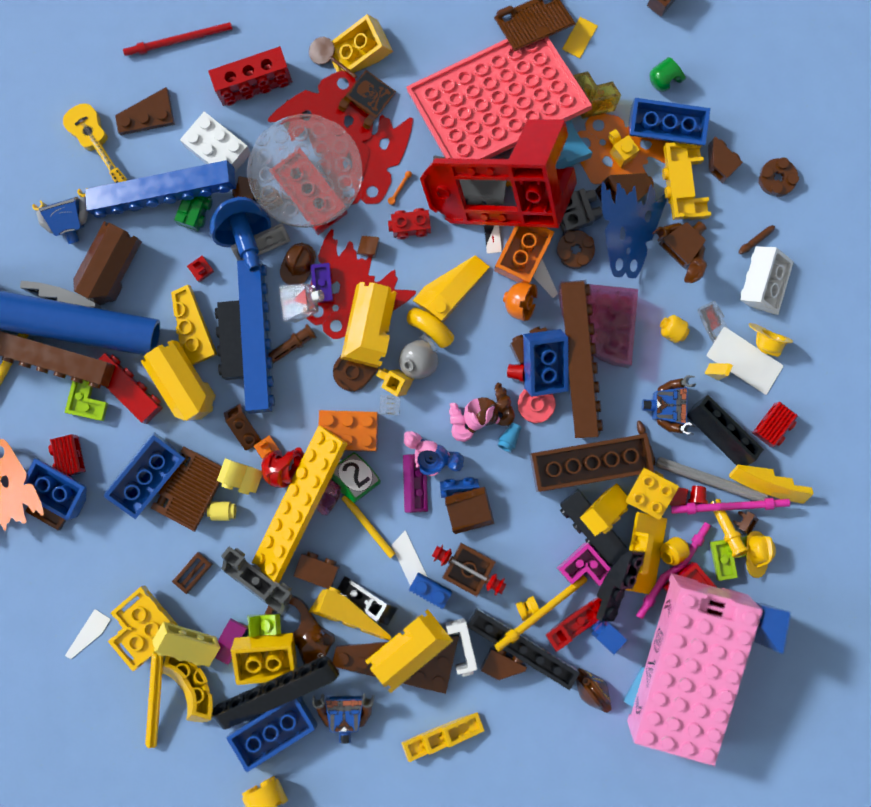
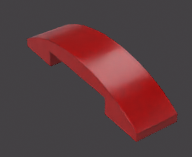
(574, 624)

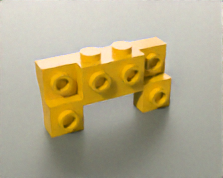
(680, 181)

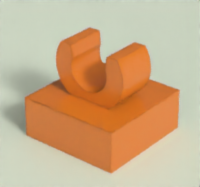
(266, 446)

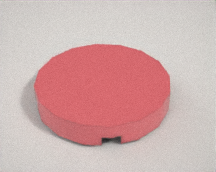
(536, 408)

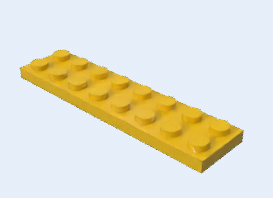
(299, 503)

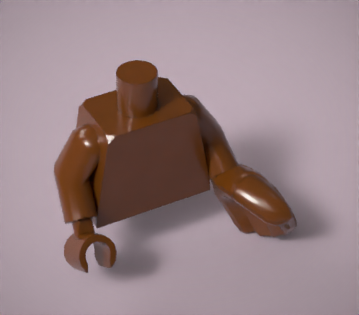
(685, 246)

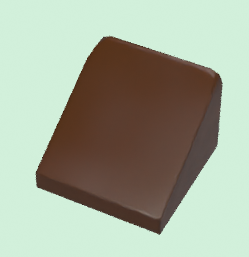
(368, 246)

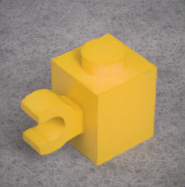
(623, 149)
(395, 381)

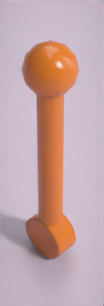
(391, 200)

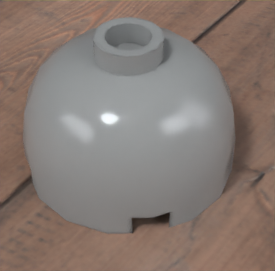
(418, 360)

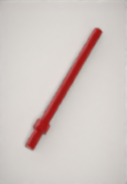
(143, 47)

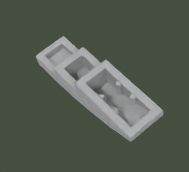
(56, 293)

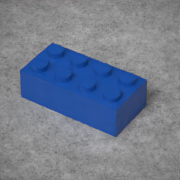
(271, 733)

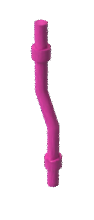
(767, 503)
(649, 600)

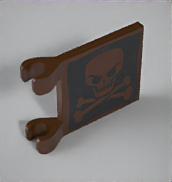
(369, 95)

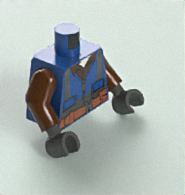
(670, 405)
(344, 713)

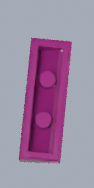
(414, 486)

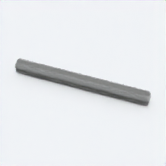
(709, 479)

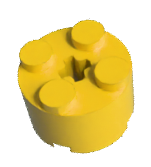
(268, 795)

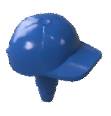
(237, 223)

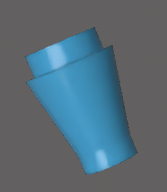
(509, 438)

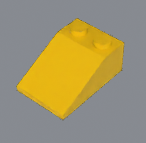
(361, 45)

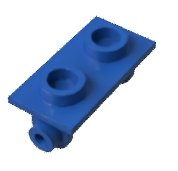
(450, 486)

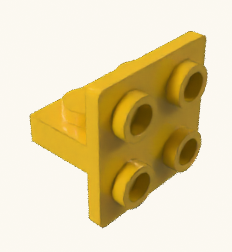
(652, 493)

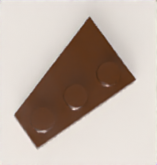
(147, 114)

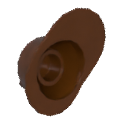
(297, 264)

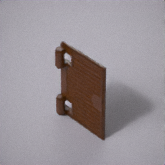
(533, 22)
(189, 490)

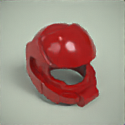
(276, 467)

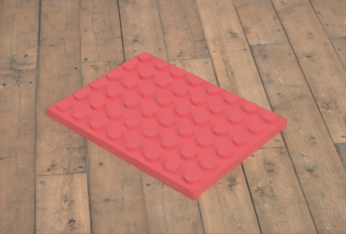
(486, 98)

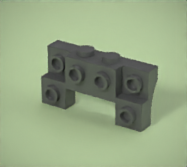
(251, 577)

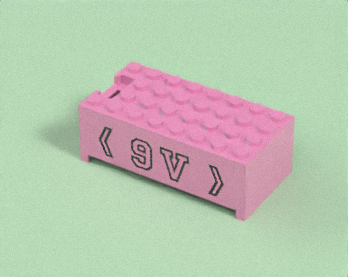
(693, 670)

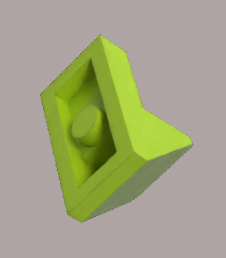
(264, 624)

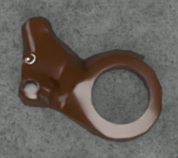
(310, 637)

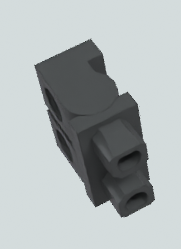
(579, 211)

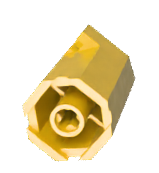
(369, 324)
(179, 382)
(409, 651)

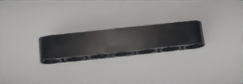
(275, 692)

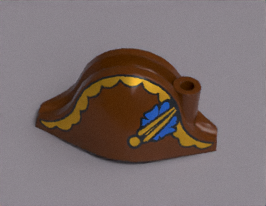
(593, 690)

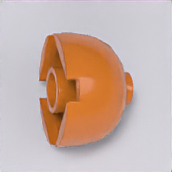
(520, 300)

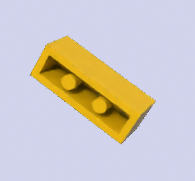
(606, 510)

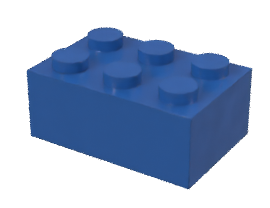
(546, 362)

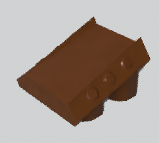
(469, 510)

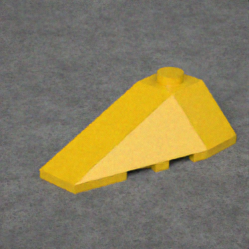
(450, 289)
(336, 607)

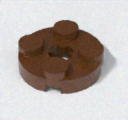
(785, 169)
(580, 239)

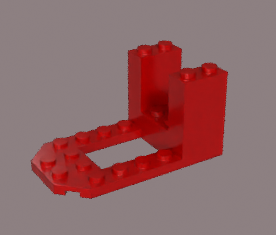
(537, 185)

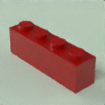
(132, 393)

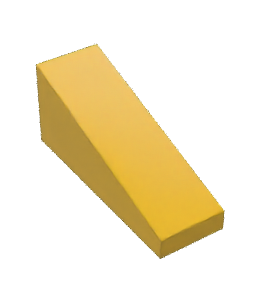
(718, 370)

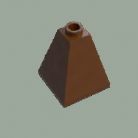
(627, 181)

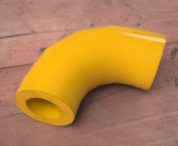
(431, 326)

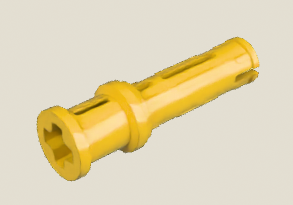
(732, 536)

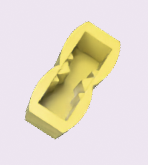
(239, 476)

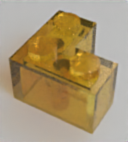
(602, 96)

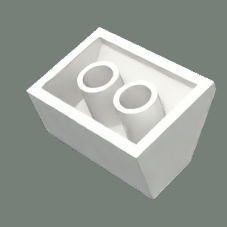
(767, 279)

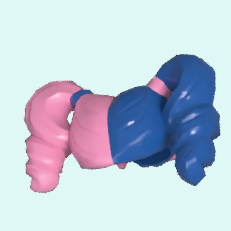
(440, 459)

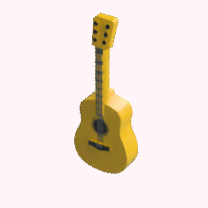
(85, 125)

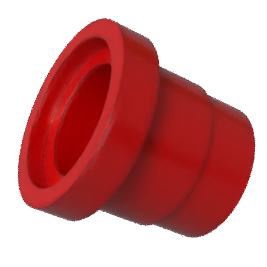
(516, 372)
(698, 495)

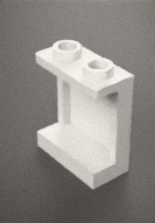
(470, 665)

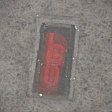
(712, 319)

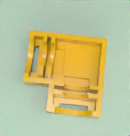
(139, 627)

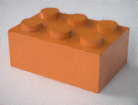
(523, 253)
(354, 427)

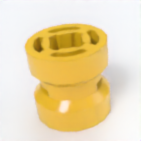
(530, 604)

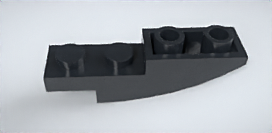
(620, 577)

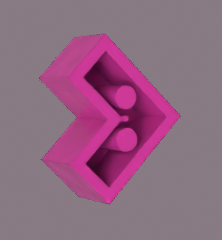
(581, 561)

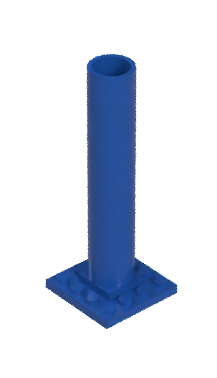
(78, 323)

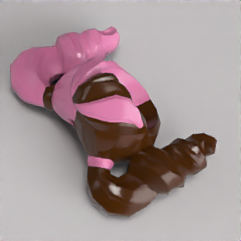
(481, 413)

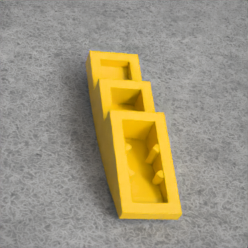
(766, 482)
(442, 736)

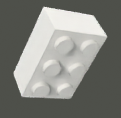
(214, 143)

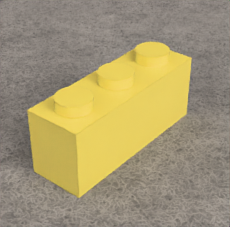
(185, 644)

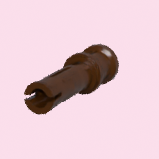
(296, 341)

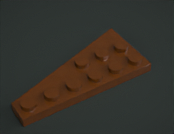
(431, 676)

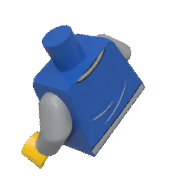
(63, 216)

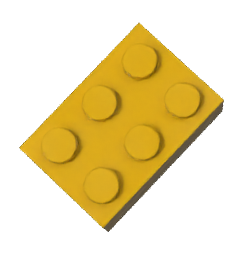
(263, 657)

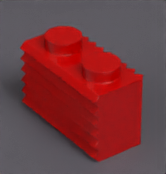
(775, 425)
(67, 455)

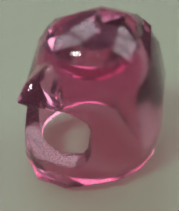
(329, 498)

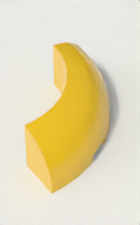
(194, 686)

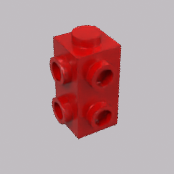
(410, 223)

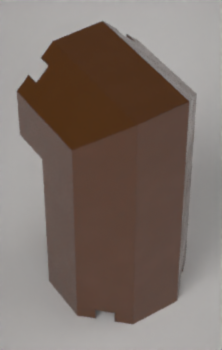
(106, 264)

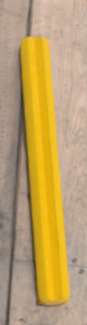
(154, 700)

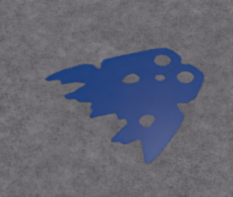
(631, 216)

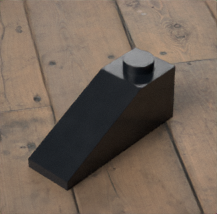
(367, 601)

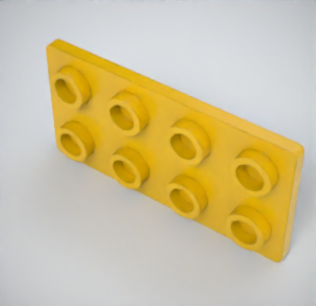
(648, 537)

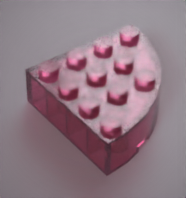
(613, 322)

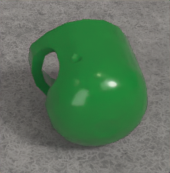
(664, 72)

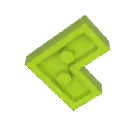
(81, 404)
(722, 559)

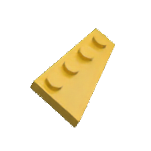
(191, 326)

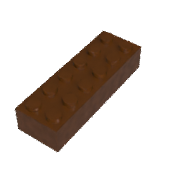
(591, 462)

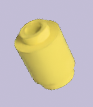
(221, 511)

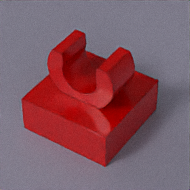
(200, 268)

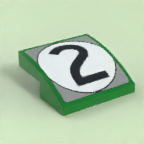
(355, 477)

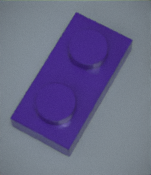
(322, 280)

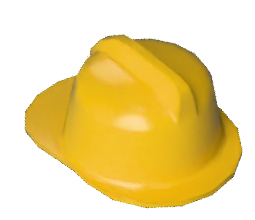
(768, 341)
(760, 553)

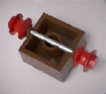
(469, 569)

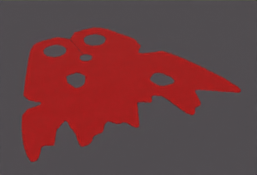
(326, 105)
(379, 159)
(349, 272)

